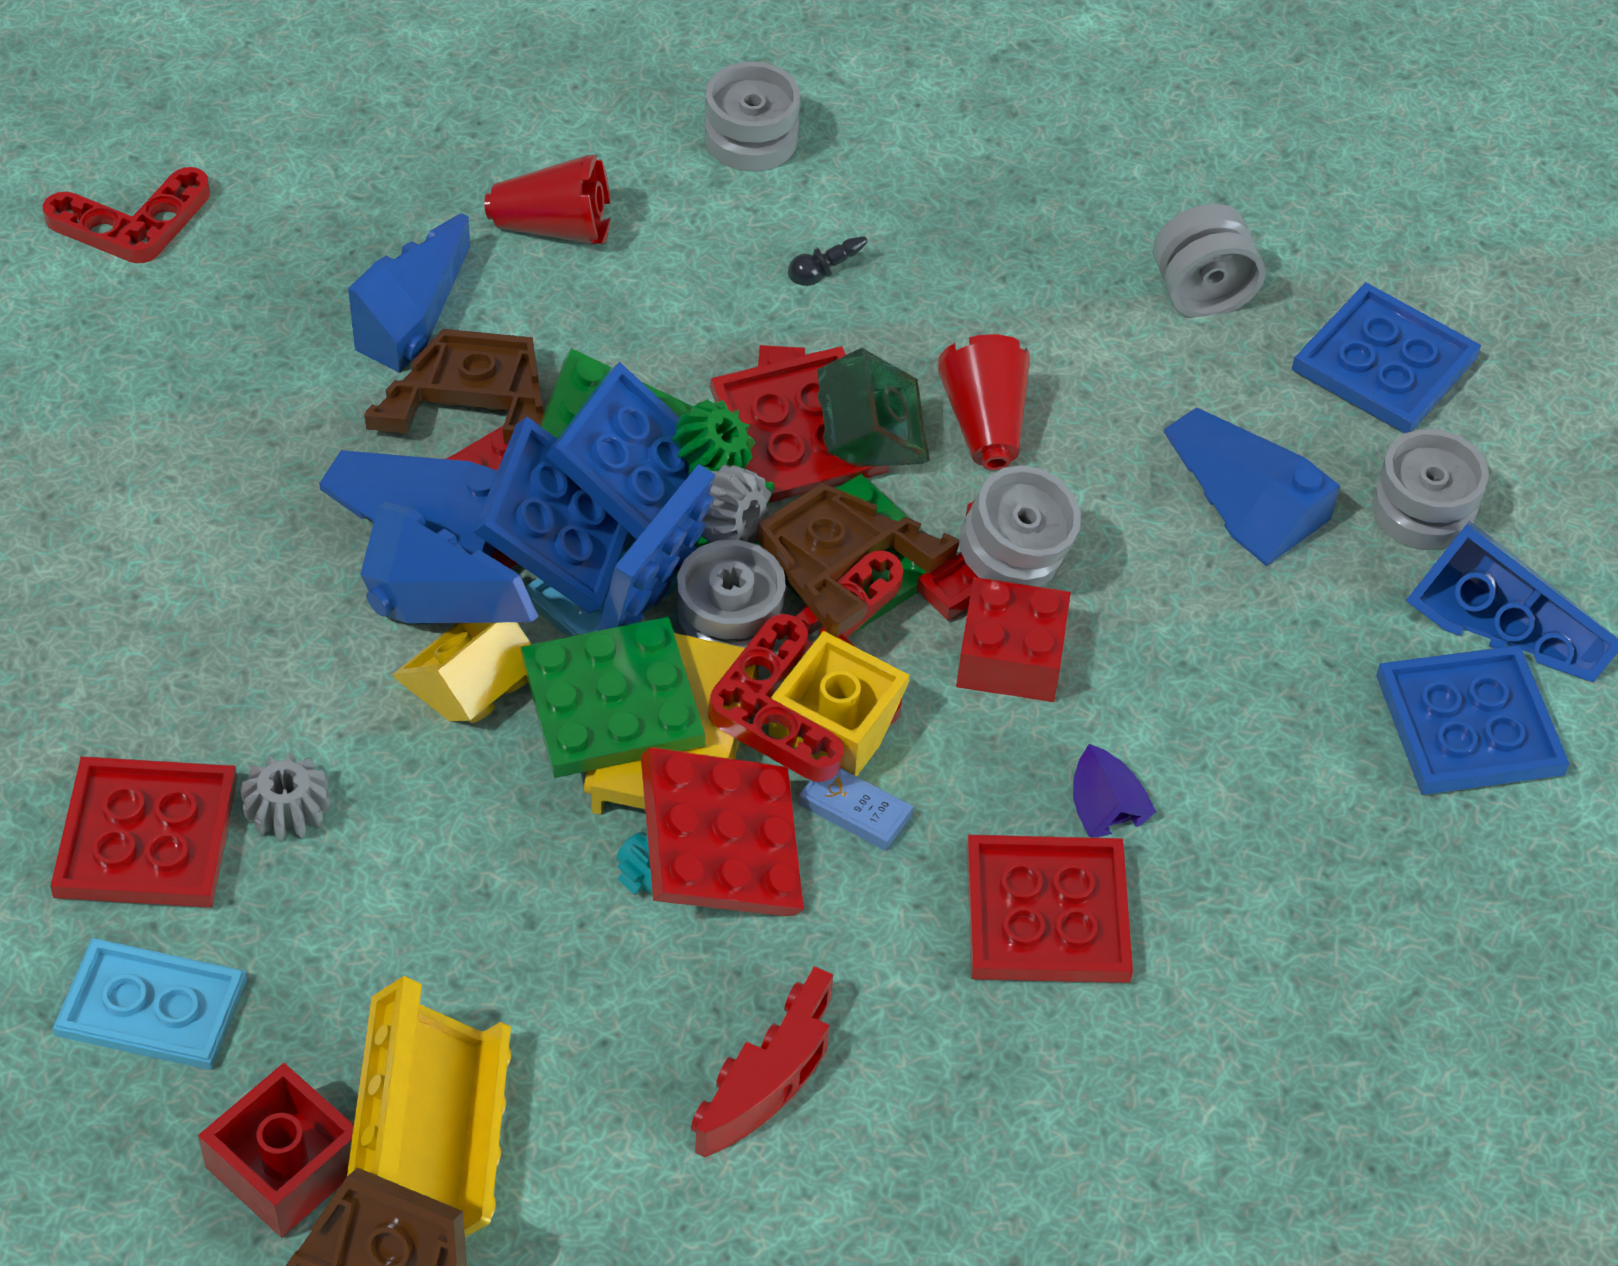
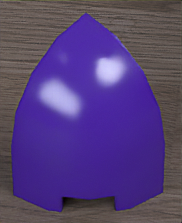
(1108, 793)

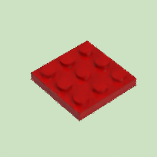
(787, 424)
(145, 832)
(721, 833)
(1048, 909)

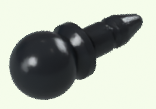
(809, 269)

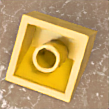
(467, 669)
(844, 694)

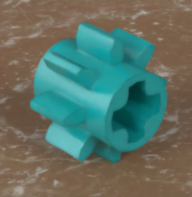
(635, 864)

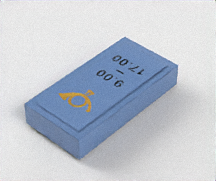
(857, 807)

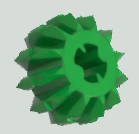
(713, 437)

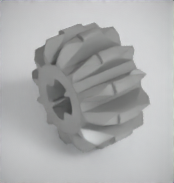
(737, 505)
(285, 796)

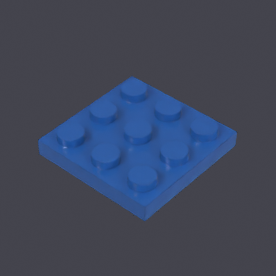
(1386, 358)
(623, 450)
(549, 521)
(670, 538)
(1471, 720)

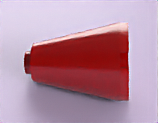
(554, 201)
(988, 395)

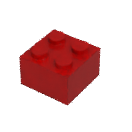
(1013, 639)
(279, 1149)

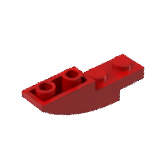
(769, 1075)

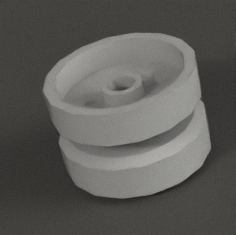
(752, 116)
(1209, 260)
(1429, 488)
(1020, 526)
(729, 592)

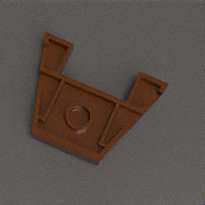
(466, 371)
(830, 533)
(383, 1225)

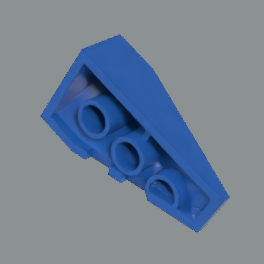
(402, 297)
(1258, 487)
(440, 489)
(433, 579)
(1499, 597)

